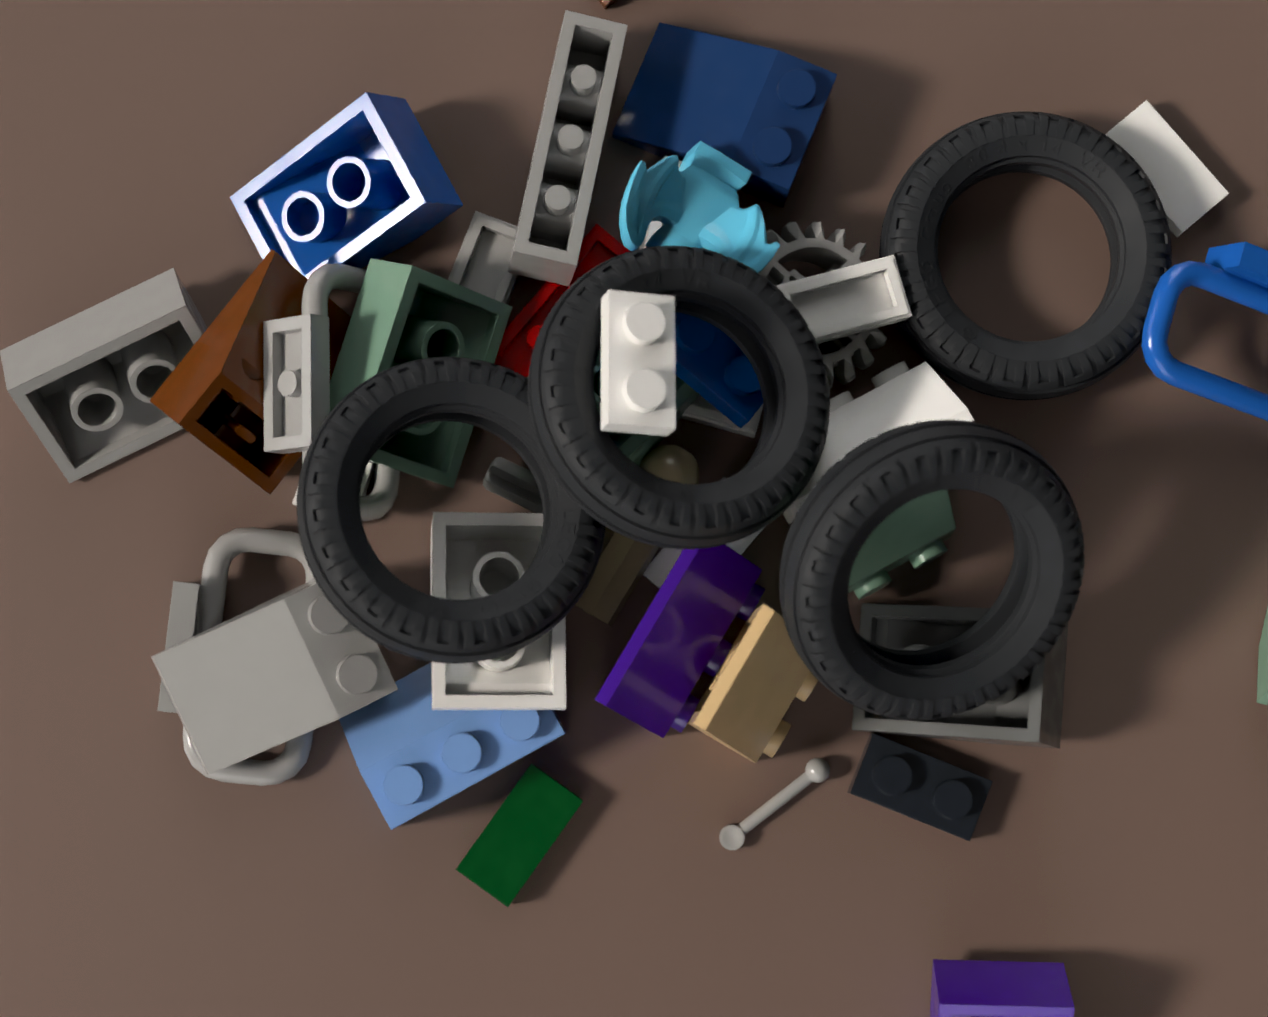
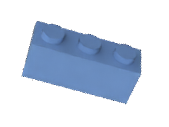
(428, 755)

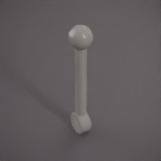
(733, 835)

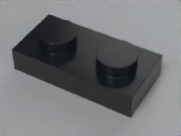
(920, 786)

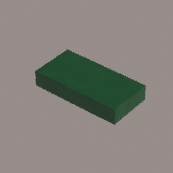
(519, 835)

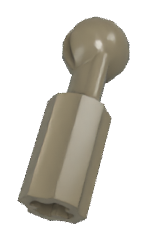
(625, 559)

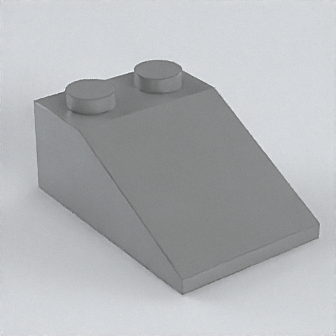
(271, 676)

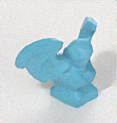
(696, 207)

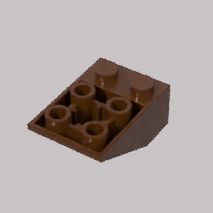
(220, 381)

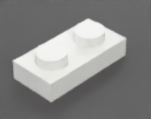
(638, 363)

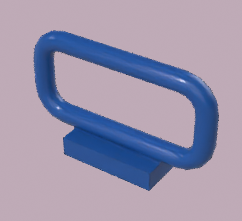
(1231, 272)

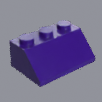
(681, 638)

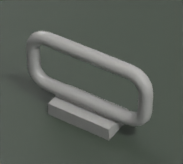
(299, 379)
(201, 607)

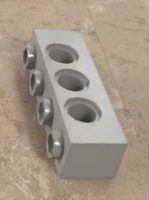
(567, 148)

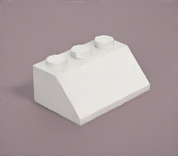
(898, 400)

